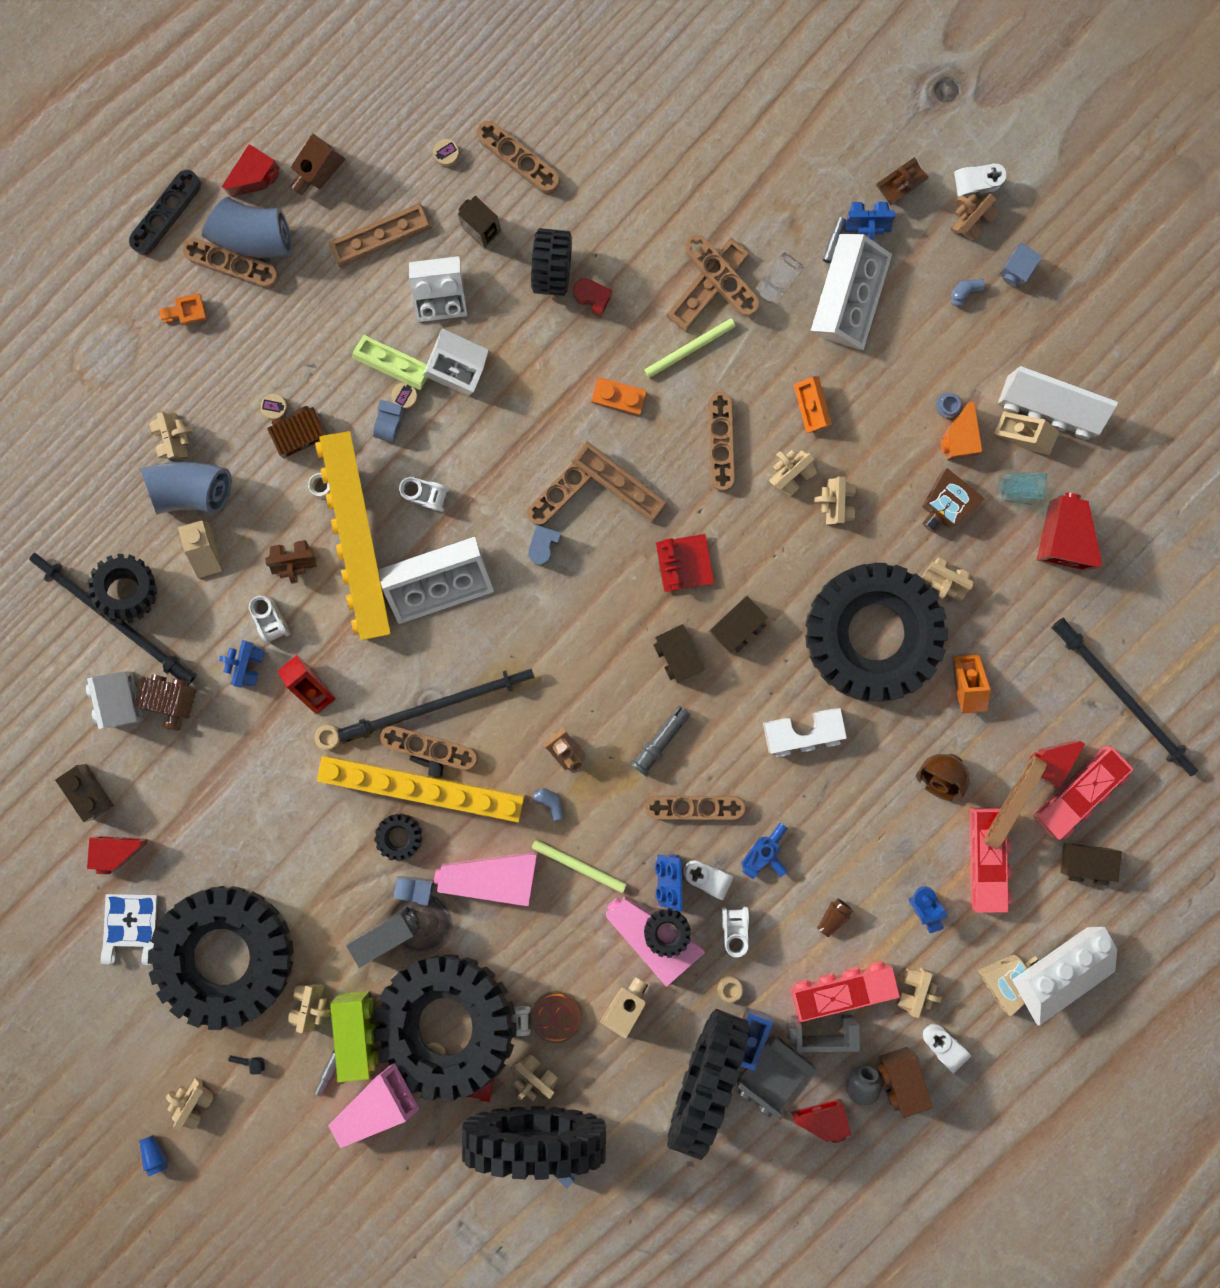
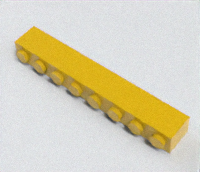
(354, 535)
(421, 788)

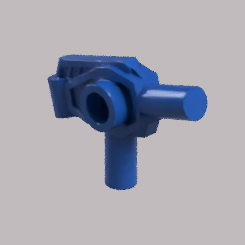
(765, 852)

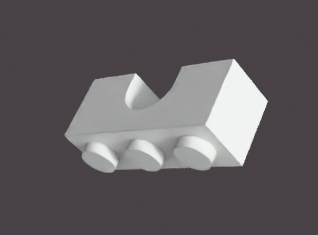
(827, 729)

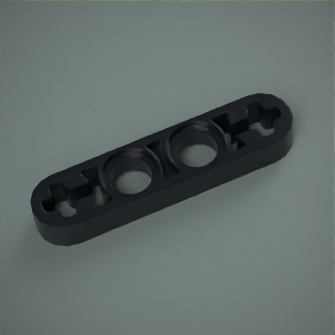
(160, 209)

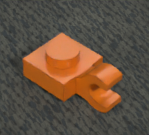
(187, 309)

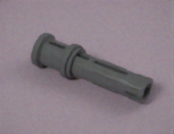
(653, 750)

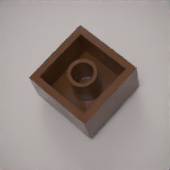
(905, 1081)

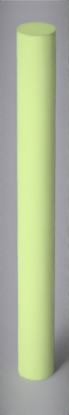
(690, 348)
(578, 866)

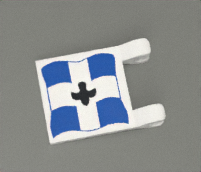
(128, 922)

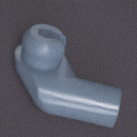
(964, 288)
(550, 800)

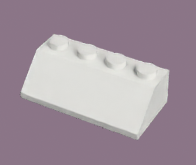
(851, 291)
(1056, 402)
(436, 580)
(1067, 973)

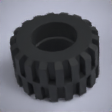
(551, 262)
(118, 569)

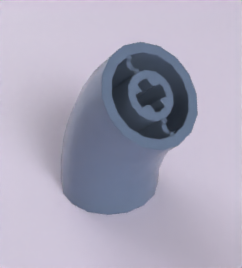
(248, 230)
(187, 486)

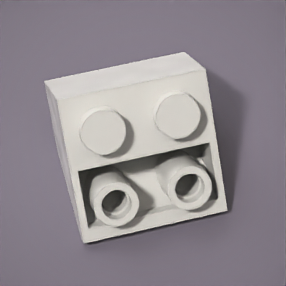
(437, 289)
(456, 362)
(114, 700)

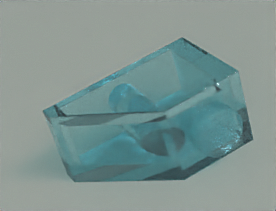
(1023, 487)

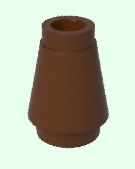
(835, 916)

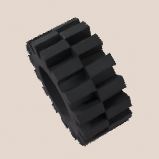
(384, 844)
(671, 948)

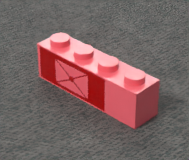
(1083, 792)
(988, 865)
(844, 992)

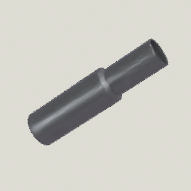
(830, 249)
(327, 1075)

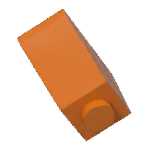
(963, 435)
(971, 683)

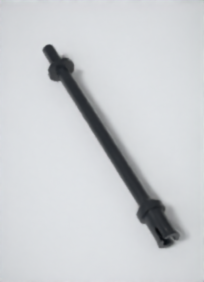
(1075, 642)
(170, 664)
(366, 727)

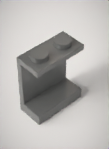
(847, 1042)
(775, 1076)

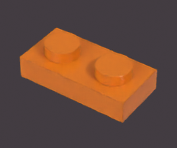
(618, 396)
(812, 404)

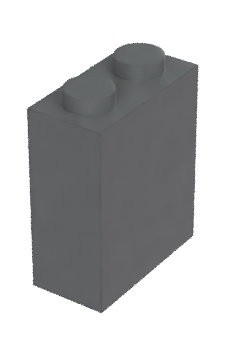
(383, 936)

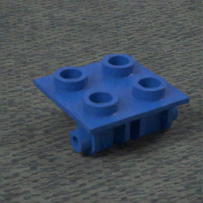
(669, 881)

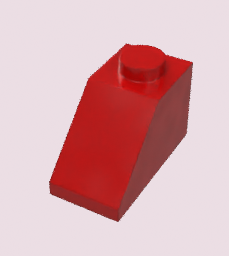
(251, 173)
(306, 684)
(1059, 761)
(112, 853)
(824, 1120)

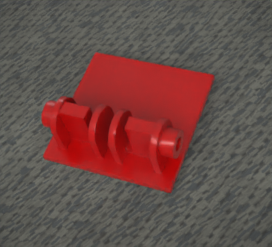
(684, 562)

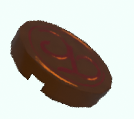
(556, 1017)

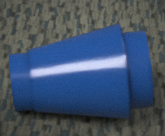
(152, 1156)

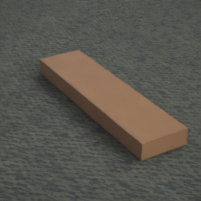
(379, 235)
(702, 291)
(618, 481)

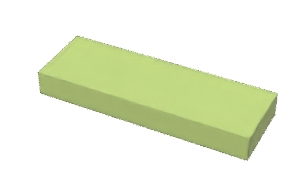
(390, 362)

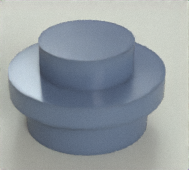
(949, 405)

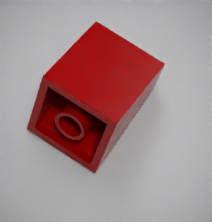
(1069, 534)

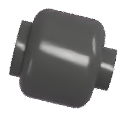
(864, 1085)

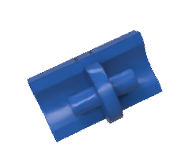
(870, 222)
(241, 675)
(928, 909)

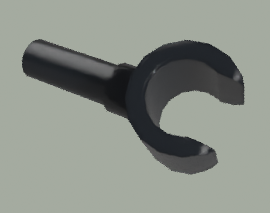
(435, 768)
(255, 1064)

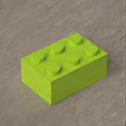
(354, 1036)

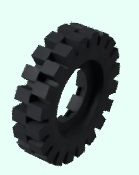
(922, 624)
(175, 965)
(490, 1014)
(708, 1084)
(534, 1142)

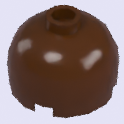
(945, 776)

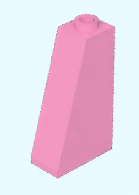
(494, 878)
(630, 922)
(377, 1108)

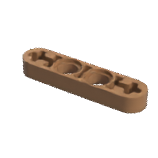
(521, 153)
(230, 263)
(723, 274)
(721, 441)
(560, 483)
(428, 749)
(1015, 802)
(695, 811)

